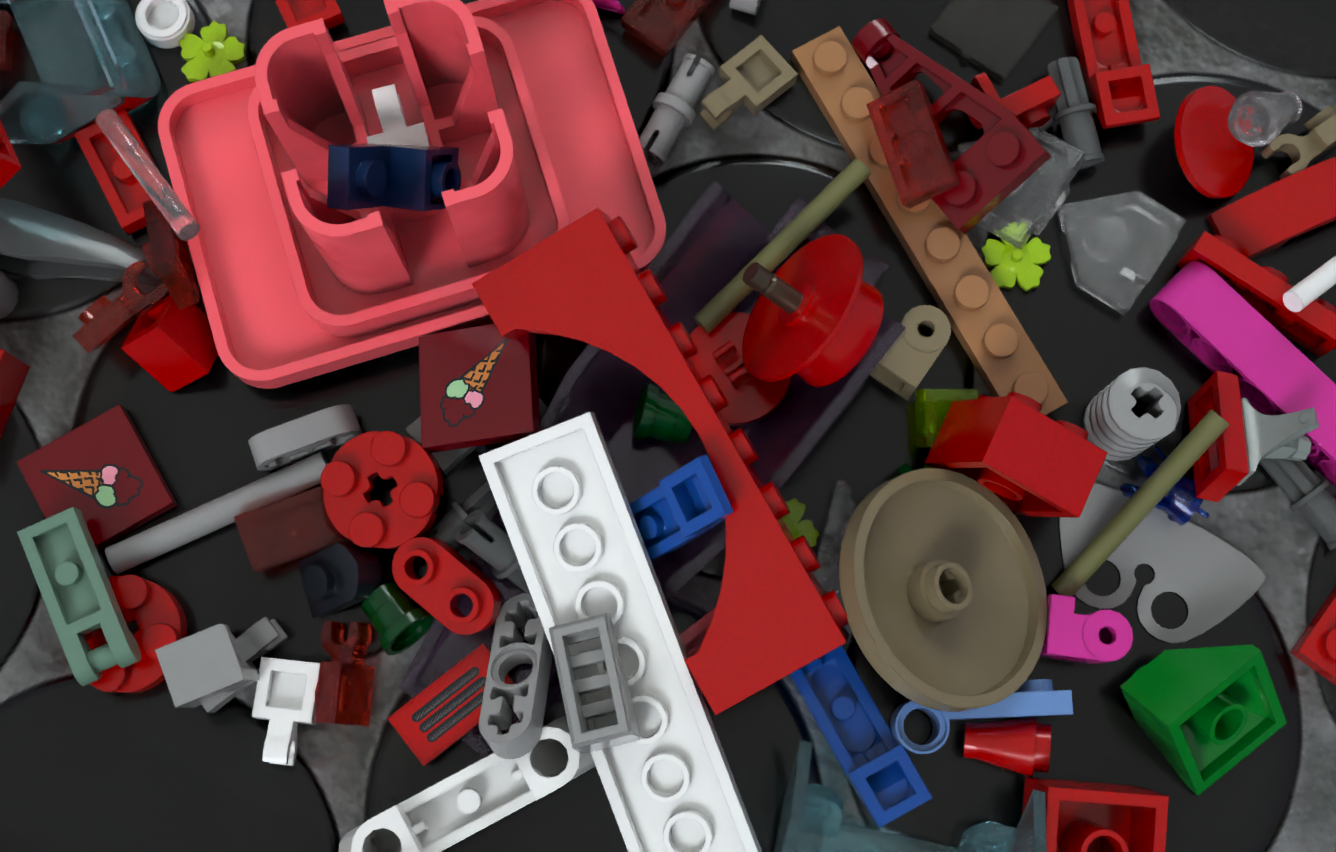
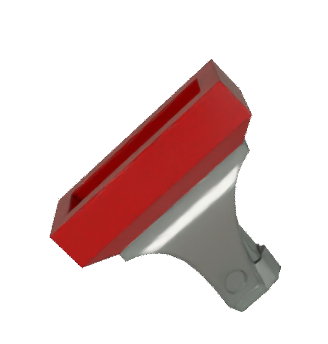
(1246, 439)

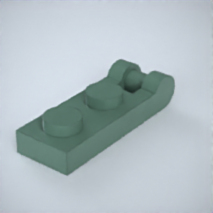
(78, 594)

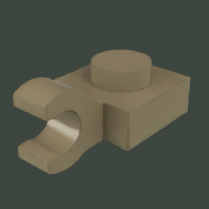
(750, 78)
(1306, 148)

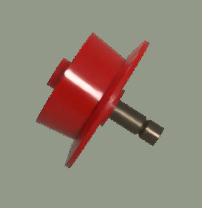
(811, 314)

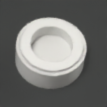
(164, 21)

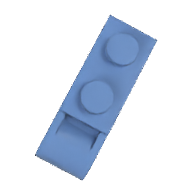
(1032, 699)

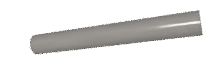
(215, 514)

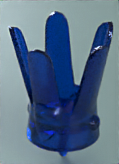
(1181, 499)

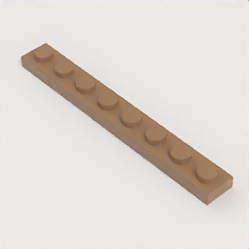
(934, 245)

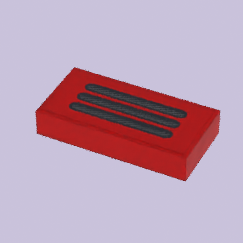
(445, 708)

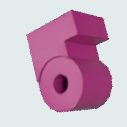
(1085, 638)

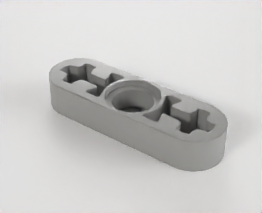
(527, 696)

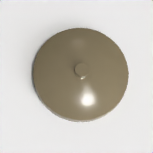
(943, 590)

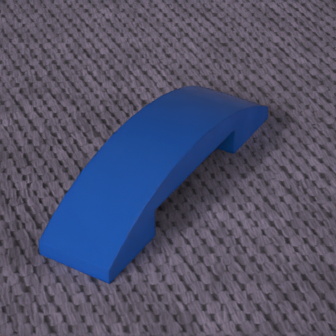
(681, 508)
(860, 737)

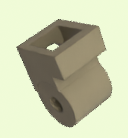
(917, 350)

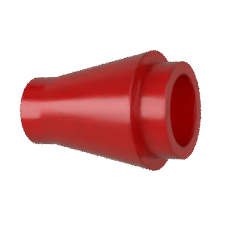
(1010, 744)

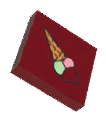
(477, 388)
(102, 473)

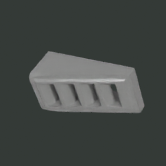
(577, 714)

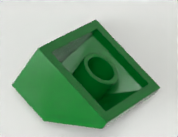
(1205, 708)

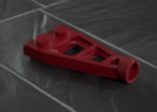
(995, 162)

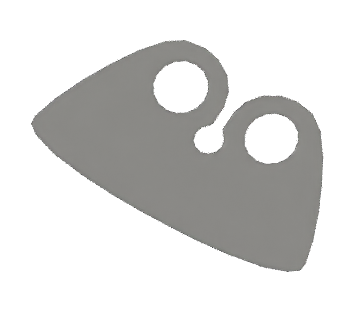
(1185, 561)

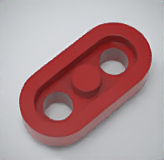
(444, 583)

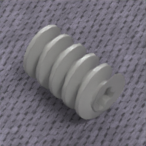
(1132, 413)

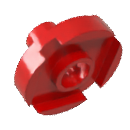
(349, 481)
(159, 624)

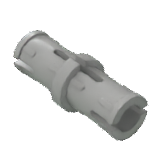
(675, 108)

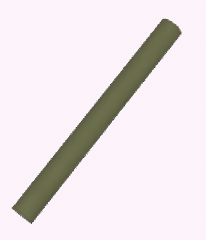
(784, 242)
(1140, 504)

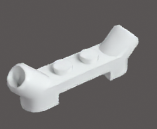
(472, 798)

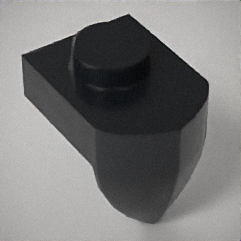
(343, 576)

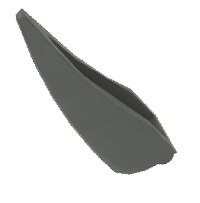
(55, 246)

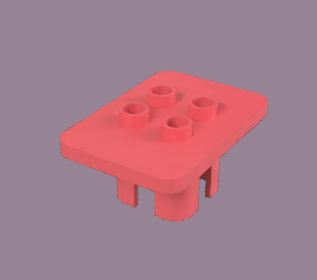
(326, 288)

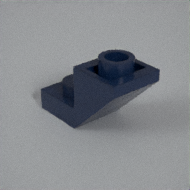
(391, 176)

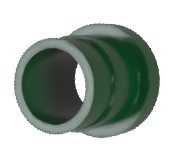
(659, 417)
(396, 618)

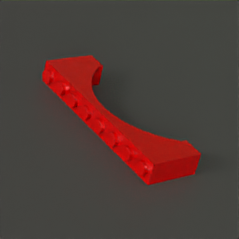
(769, 602)

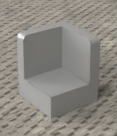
(203, 667)

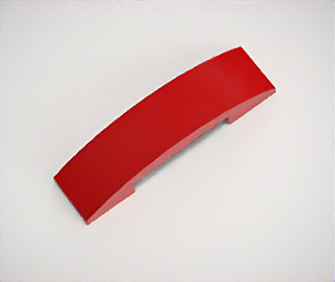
(1112, 62)
(1280, 210)

